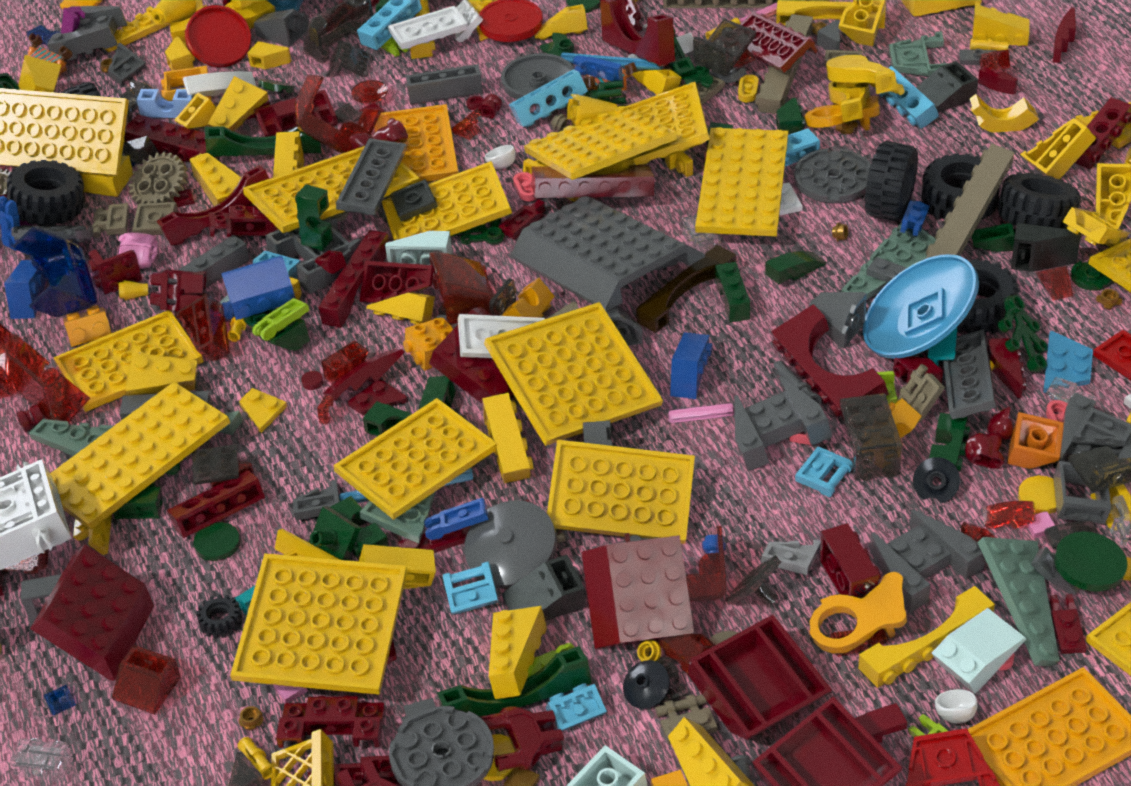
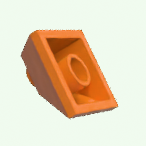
(1035, 441)

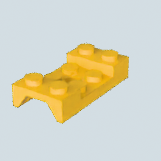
(1094, 227)

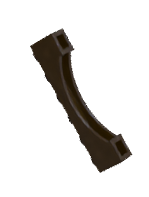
(655, 311)

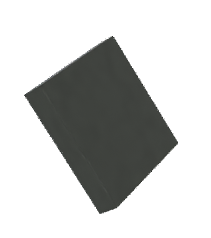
(413, 200)

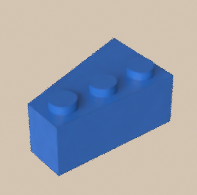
(23, 288)
(689, 364)

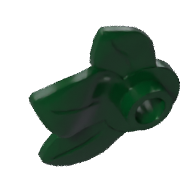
(560, 45)
(701, 75)

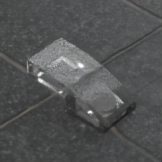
(1064, 390)
(1121, 526)

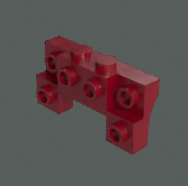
(282, 115)
(241, 221)
(334, 717)

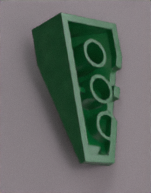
(291, 337)

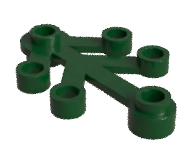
(492, 235)
(1015, 310)

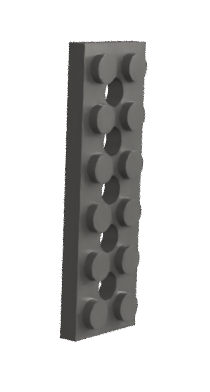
(371, 177)
(969, 377)

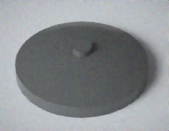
(532, 72)
(512, 540)

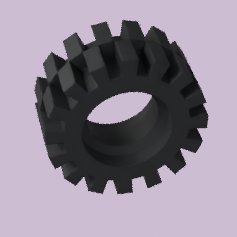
(222, 626)

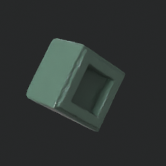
(235, 420)

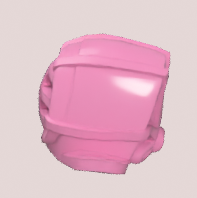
(143, 245)

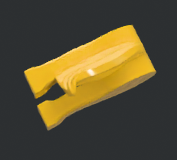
(851, 83)

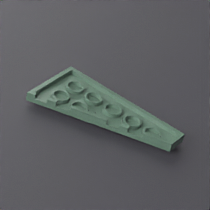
(898, 248)
(65, 436)
(406, 525)
(1023, 593)

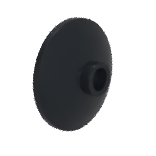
(934, 468)
(654, 688)

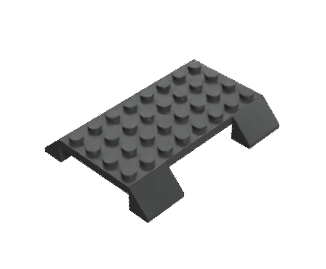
(596, 250)

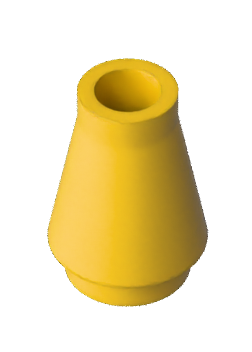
(131, 290)

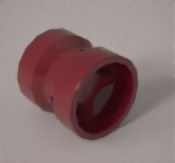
(490, 106)
(25, 419)

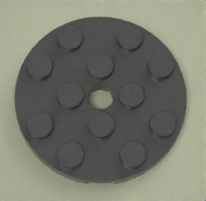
(815, 178)
(69, 232)
(422, 734)

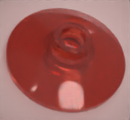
(369, 91)

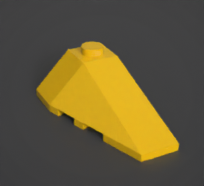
(862, 20)
(1113, 192)

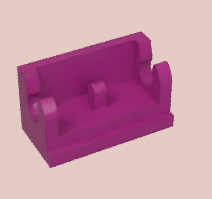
(71, 19)

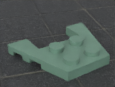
(913, 57)

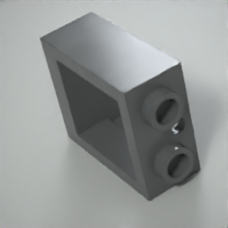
(1078, 508)
(35, 589)

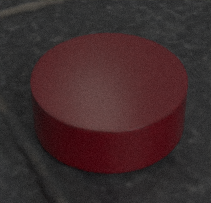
(473, 102)
(312, 380)

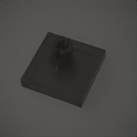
(755, 584)

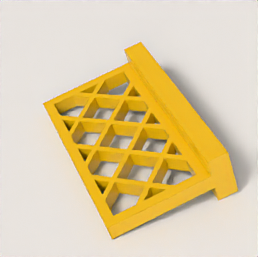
(320, 761)

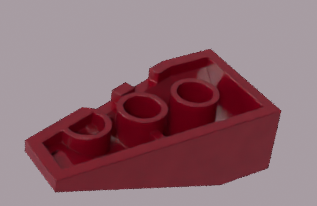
(391, 279)

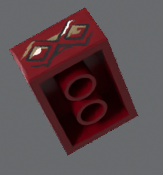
(847, 562)

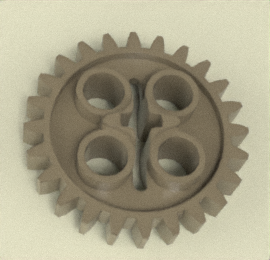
(158, 179)

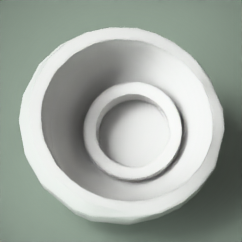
(501, 156)
(956, 706)

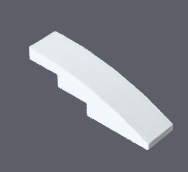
(214, 83)

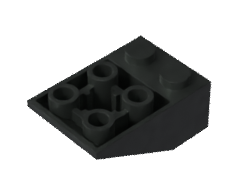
(949, 86)
(1043, 247)
(551, 586)

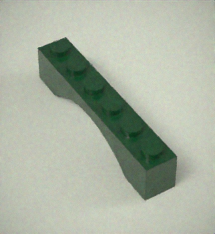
(224, 142)
(558, 676)

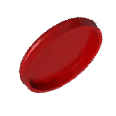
(510, 20)
(218, 36)

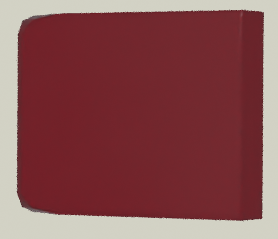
(331, 261)

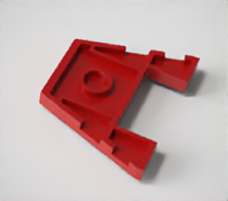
(948, 759)

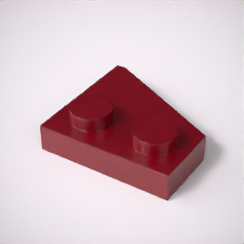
(377, 391)

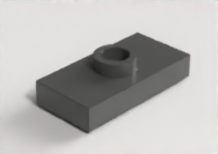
(971, 57)

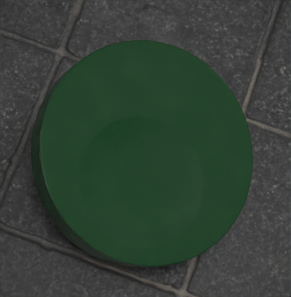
(1090, 561)

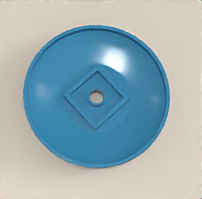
(898, 316)

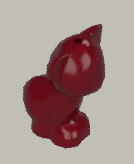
(392, 132)
(984, 448)

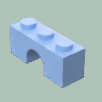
(154, 106)

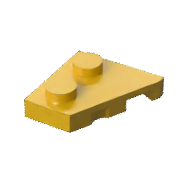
(261, 408)

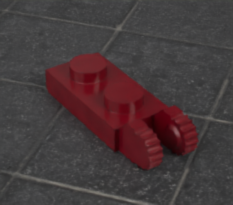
(1067, 626)

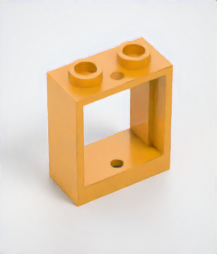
(175, 79)

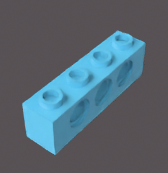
(376, 31)
(912, 103)
(522, 106)
(800, 144)

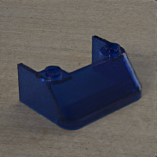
(66, 270)

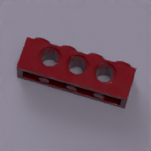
(1106, 127)
(216, 504)

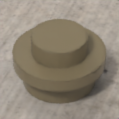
(559, 122)

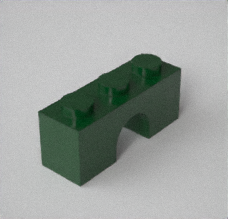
(310, 206)
(735, 295)
(382, 417)
(952, 434)
(368, 535)

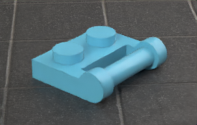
(817, 468)
(470, 595)

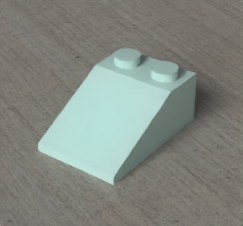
(416, 248)
(978, 649)
(609, 769)

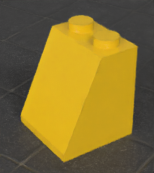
(39, 75)

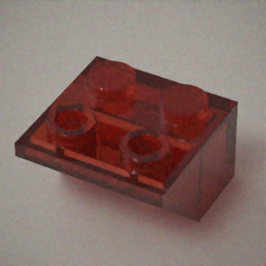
(145, 679)

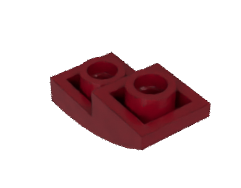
(999, 82)

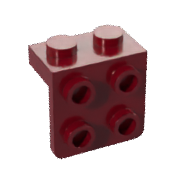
(114, 270)

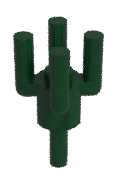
(604, 95)

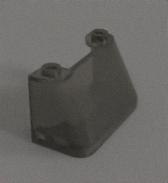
(334, 26)

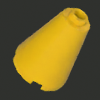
(173, 11)
(585, 107)

